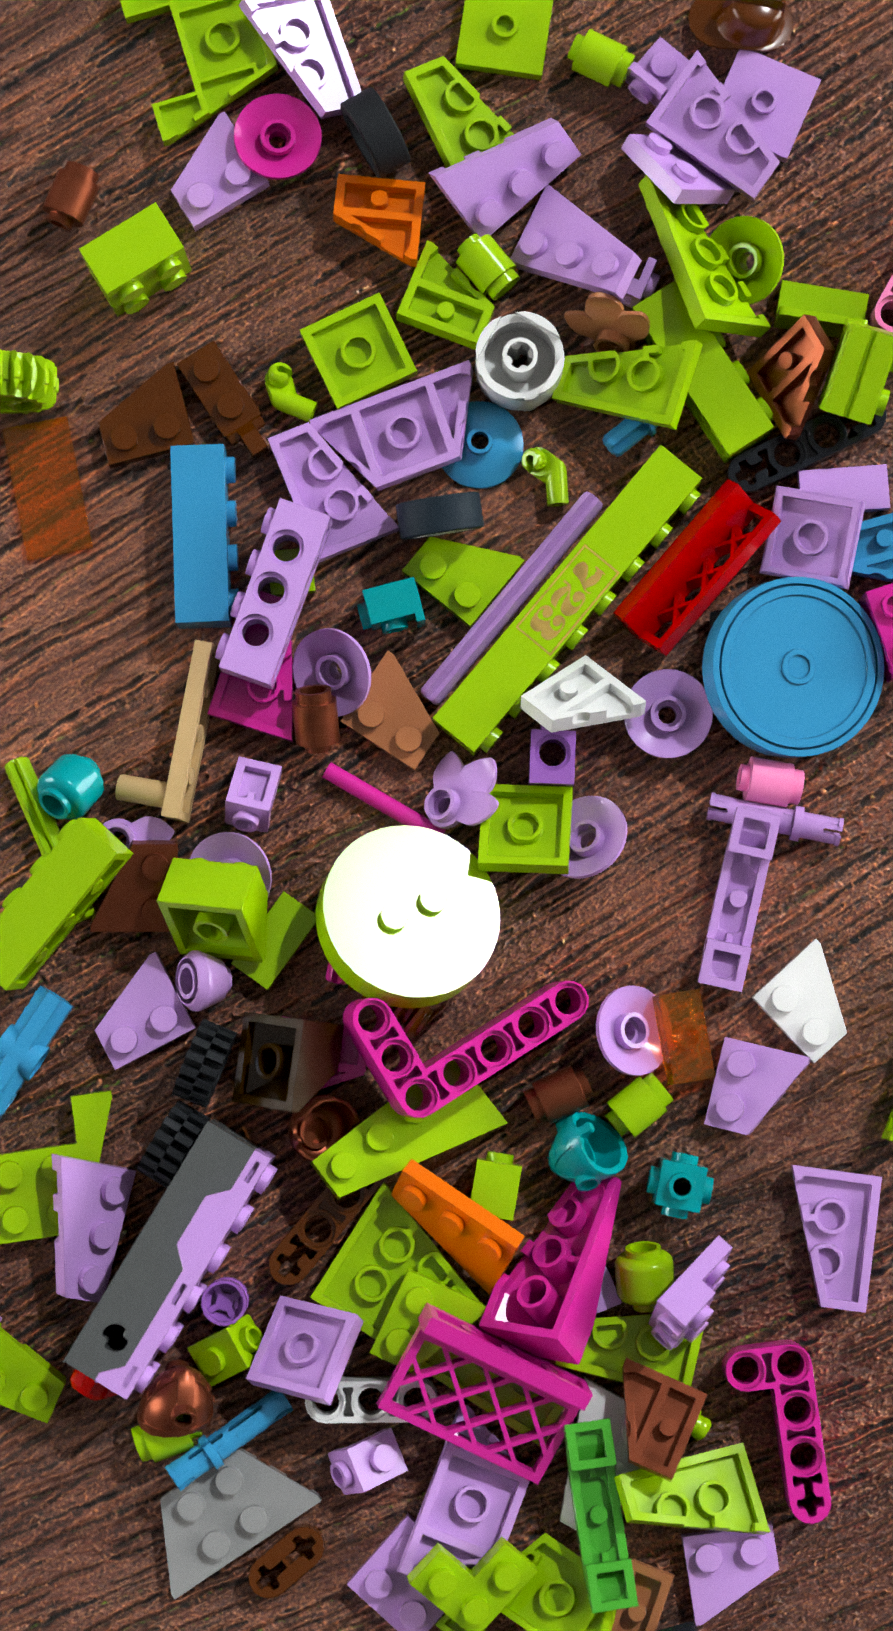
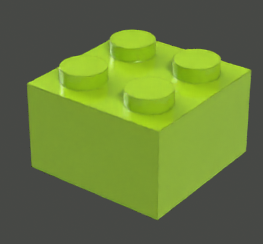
(137, 260)

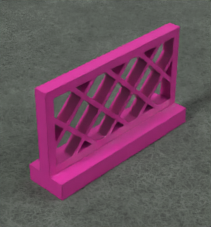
(501, 1358)

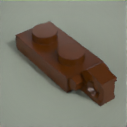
(224, 398)

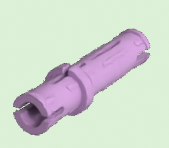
(793, 822)

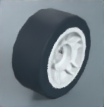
(439, 515)

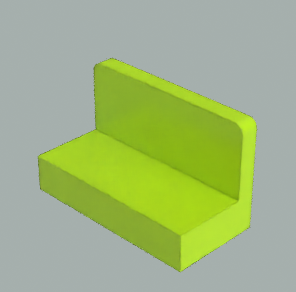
(827, 304)

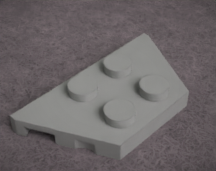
(226, 1516)

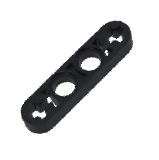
(808, 450)

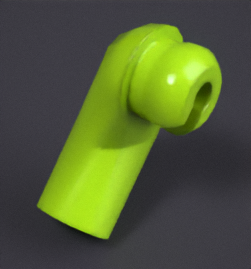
(550, 471)

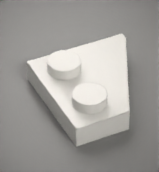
(805, 1003)

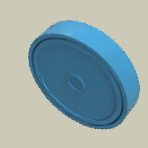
(793, 667)

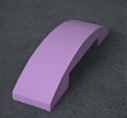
(738, 899)

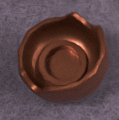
(320, 1125)

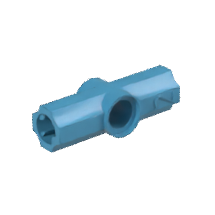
(27, 1042)

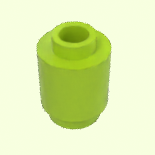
(600, 58)
(487, 265)
(638, 1105)
(161, 1448)

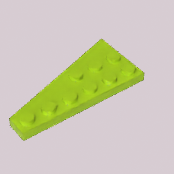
(369, 1275)

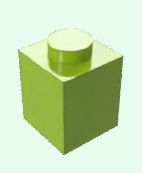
(496, 1184)

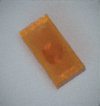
(683, 1037)

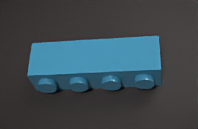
(202, 535)

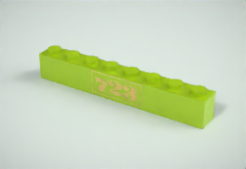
(567, 601)

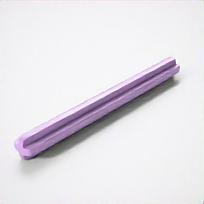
(511, 598)

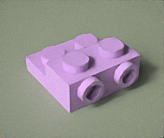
(686, 1305)

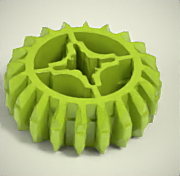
(26, 383)

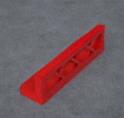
(690, 565)

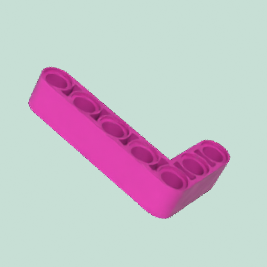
(465, 1052)

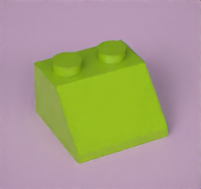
(216, 908)

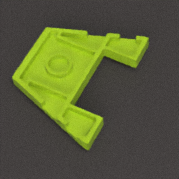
(221, 54)
(28, 1176)
(553, 1597)

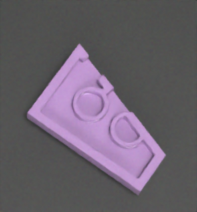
(712, 130)
(90, 1220)

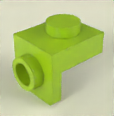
(227, 1350)

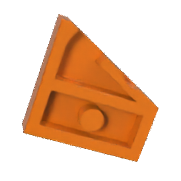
(382, 213)

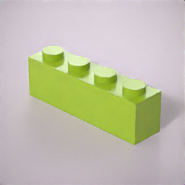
(718, 387)
(56, 897)

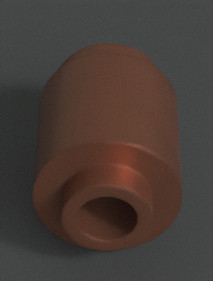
(71, 196)
(315, 718)
(558, 1095)

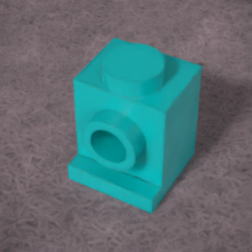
(391, 607)

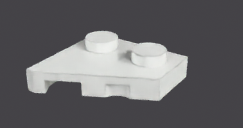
(581, 698)

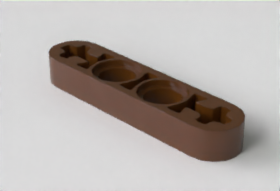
(338, 1217)

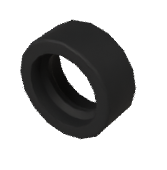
(375, 132)

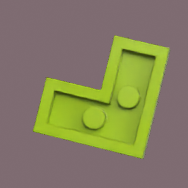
(477, 1594)

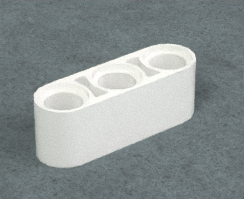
(350, 1409)

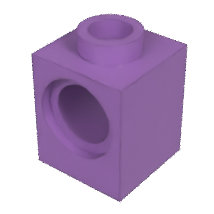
(548, 775)

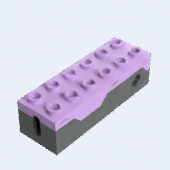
(169, 1262)

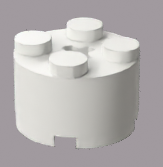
(509, 339)

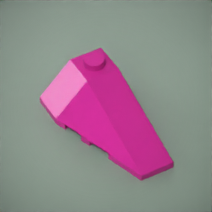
(556, 1286)

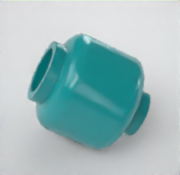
(70, 787)

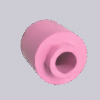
(770, 782)

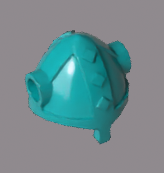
(586, 1150)

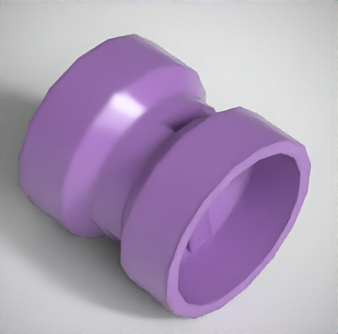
(218, 1304)

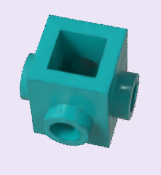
(661, 1183)

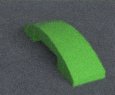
(599, 1516)

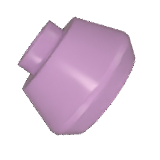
(202, 980)

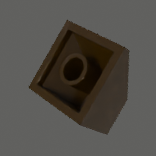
(285, 1060)

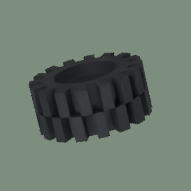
(204, 1063)
(172, 1143)

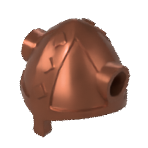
(175, 1393)

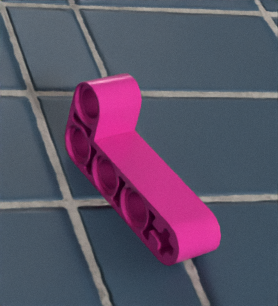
(789, 1431)

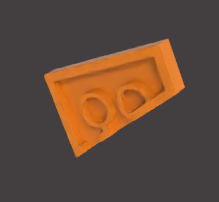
(461, 1226)

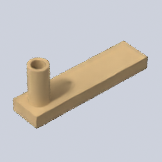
(178, 792)

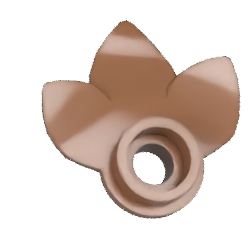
(608, 323)

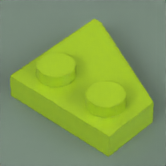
(404, 1313)

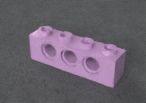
(263, 662)

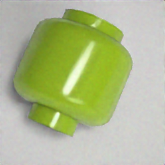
(643, 1274)

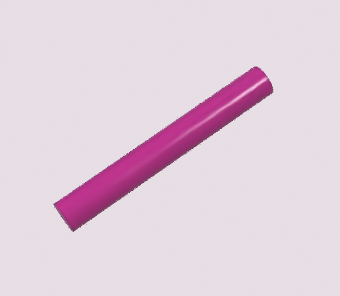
(376, 798)

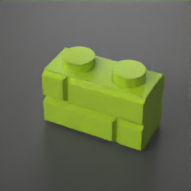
(859, 373)

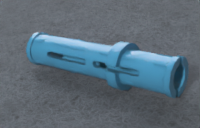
(223, 1442)

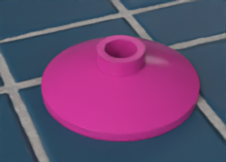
(277, 117)

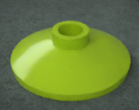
(754, 236)

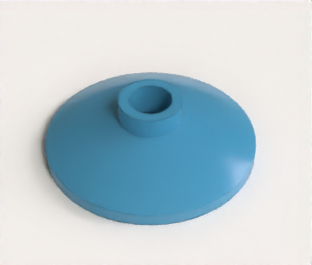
(501, 456)

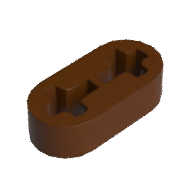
(294, 1568)

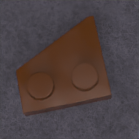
(147, 421)

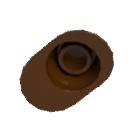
(741, 24)

